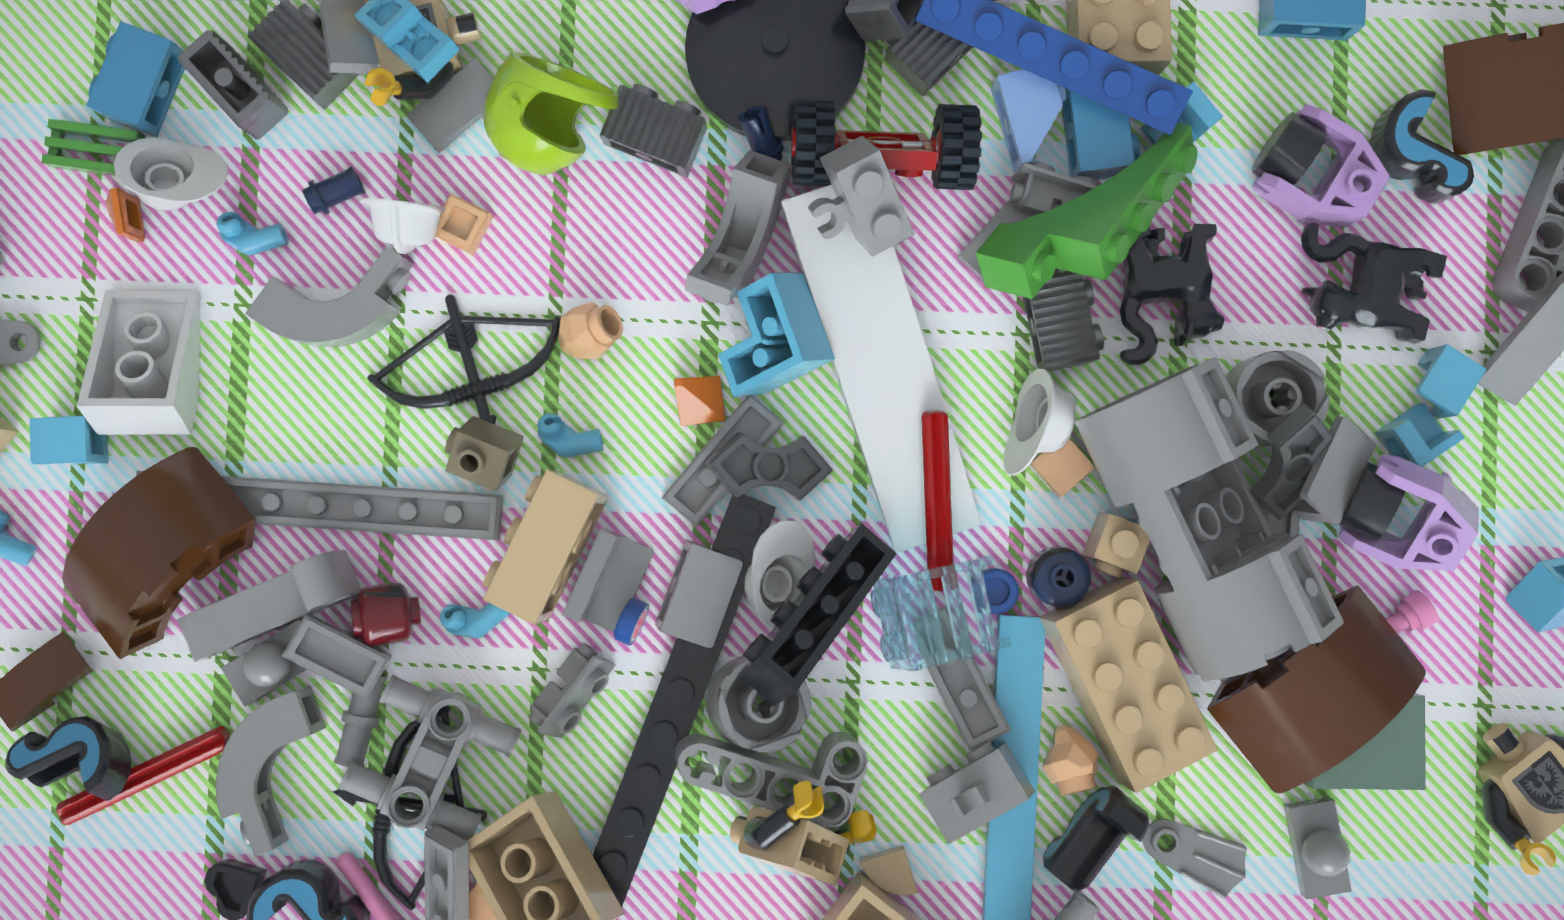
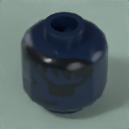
(1074, 575)

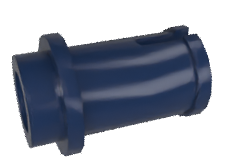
(760, 133)
(333, 190)

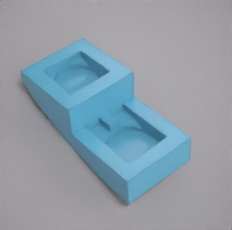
(408, 35)

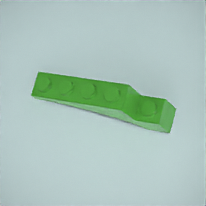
(1091, 230)

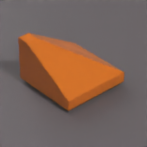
(125, 214)
(699, 400)

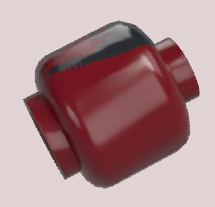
(384, 614)

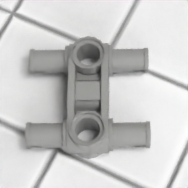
(429, 759)

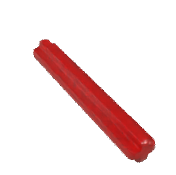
(937, 491)
(148, 774)

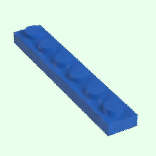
(1060, 59)

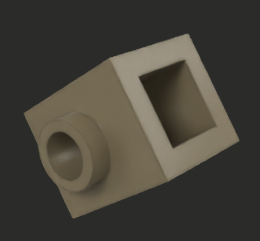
(483, 453)

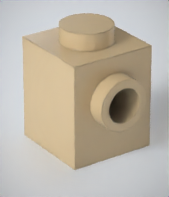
(1116, 545)

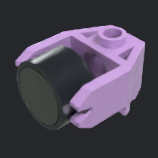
(1347, 186)
(1437, 534)

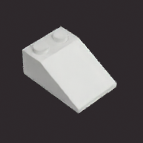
(144, 364)

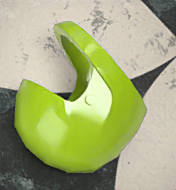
(535, 110)

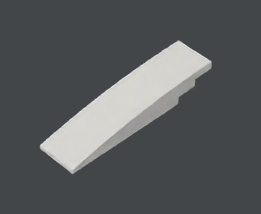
(878, 368)

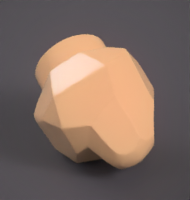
(589, 330)
(1071, 762)

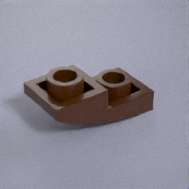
(38, 678)

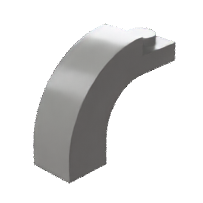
(744, 230)
(336, 321)
(248, 760)

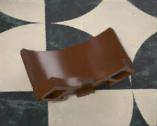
(1506, 90)
(149, 543)
(1320, 701)

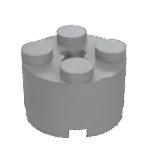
(1292, 379)
(762, 730)

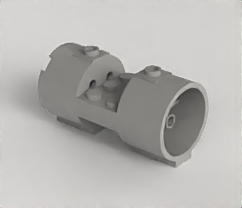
(1230, 582)

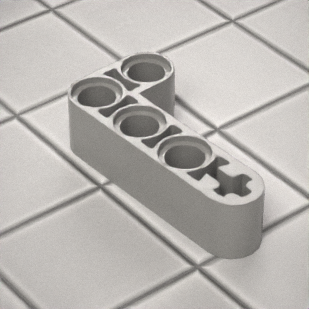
(1522, 250)
(270, 605)
(769, 770)

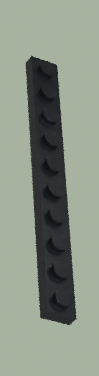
(673, 713)

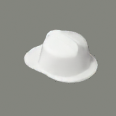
(169, 172)
(403, 222)
(1041, 421)
(777, 566)

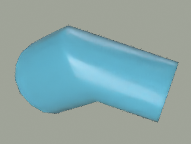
(247, 238)
(565, 440)
(13, 548)
(471, 621)

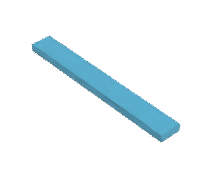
(1012, 834)

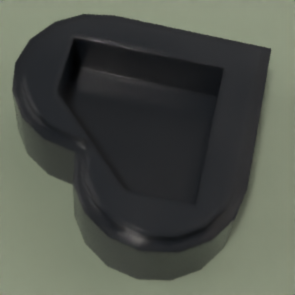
(233, 886)

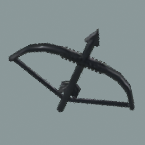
(462, 341)
(383, 823)

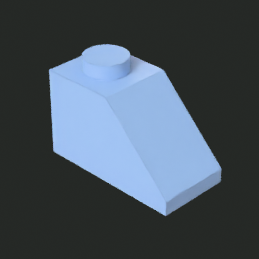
(1026, 112)

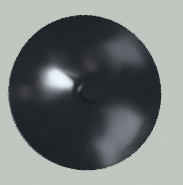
(772, 56)

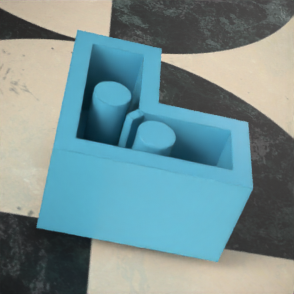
(784, 338)

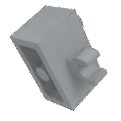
(863, 198)
(976, 791)

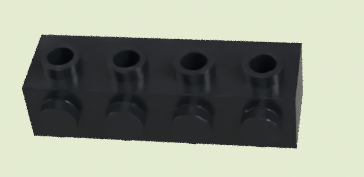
(817, 615)

